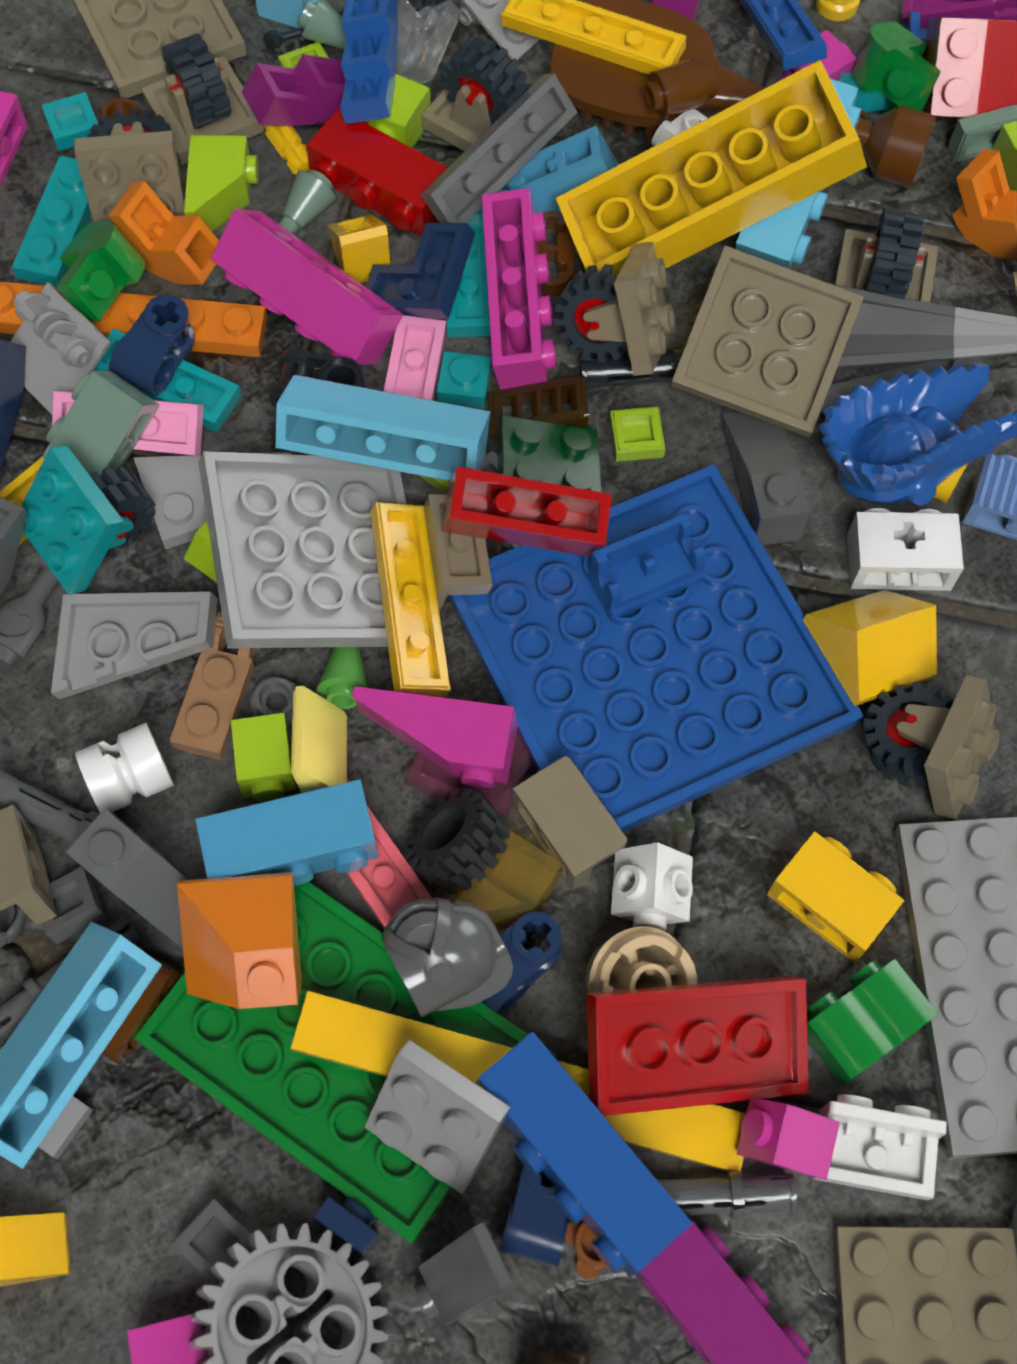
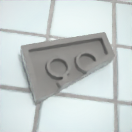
(177, 493)
(126, 634)

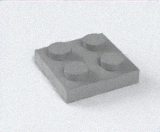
(436, 1116)

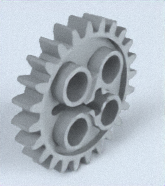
(258, 1283)

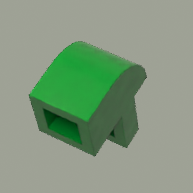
(895, 66)
(99, 268)

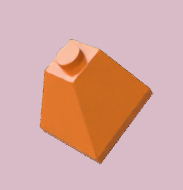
(241, 940)

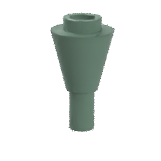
(322, 24)
(307, 199)

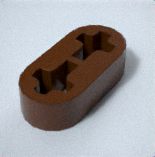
(561, 254)
(123, 1042)

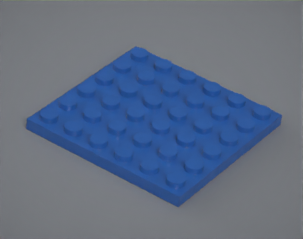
(671, 691)

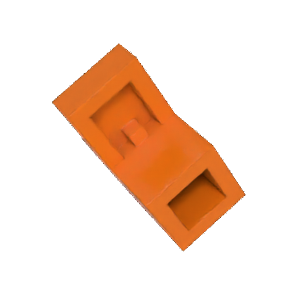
(988, 206)
(171, 245)

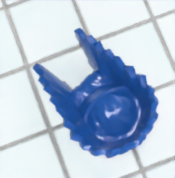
(900, 437)

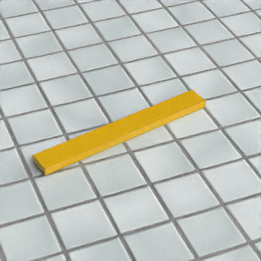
(373, 1039)

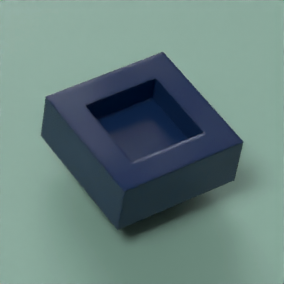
(349, 1224)

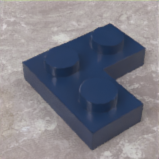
(433, 280)

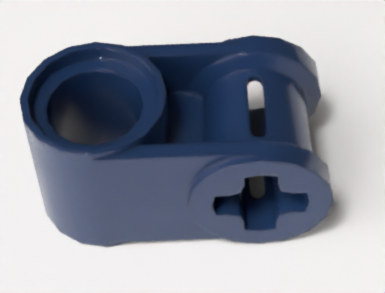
(154, 345)
(530, 964)
(535, 1222)

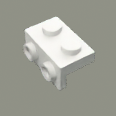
(883, 1147)

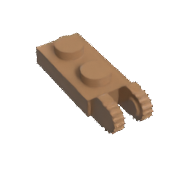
(213, 698)

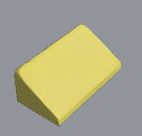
(317, 741)

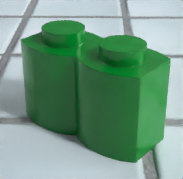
(868, 1020)

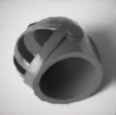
(447, 954)

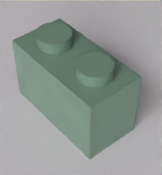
(103, 421)

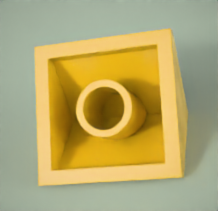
(877, 643)

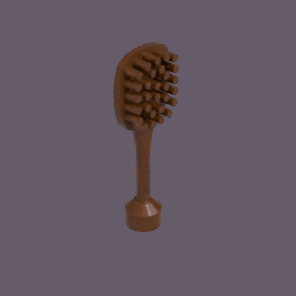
(616, 93)

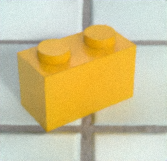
(836, 896)

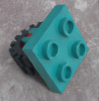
(82, 516)

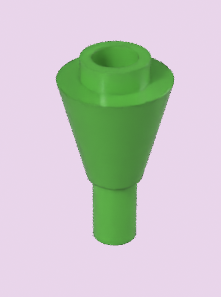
(341, 675)

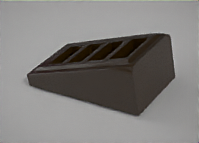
(553, 393)

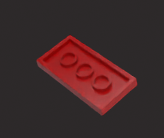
(697, 1044)

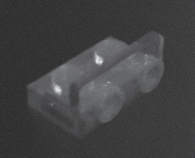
(423, 38)

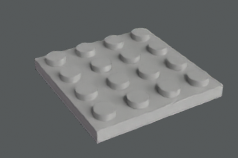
(296, 548)

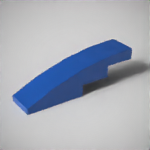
(369, 59)

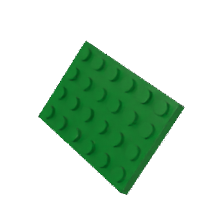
(306, 1102)

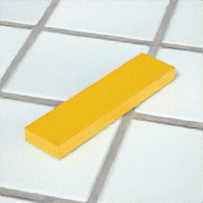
(596, 32)
(409, 600)

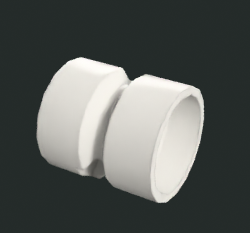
(124, 769)

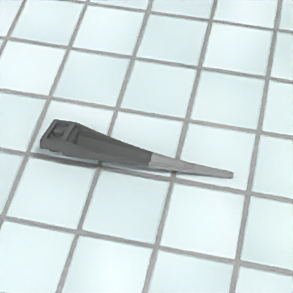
(915, 331)

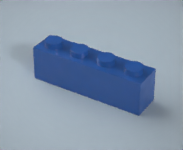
(583, 1158)

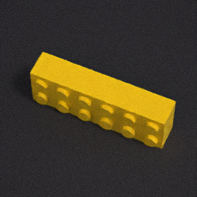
(718, 174)

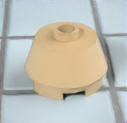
(639, 960)

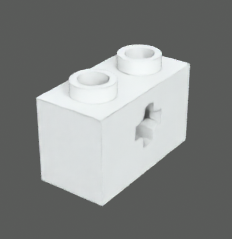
(904, 550)

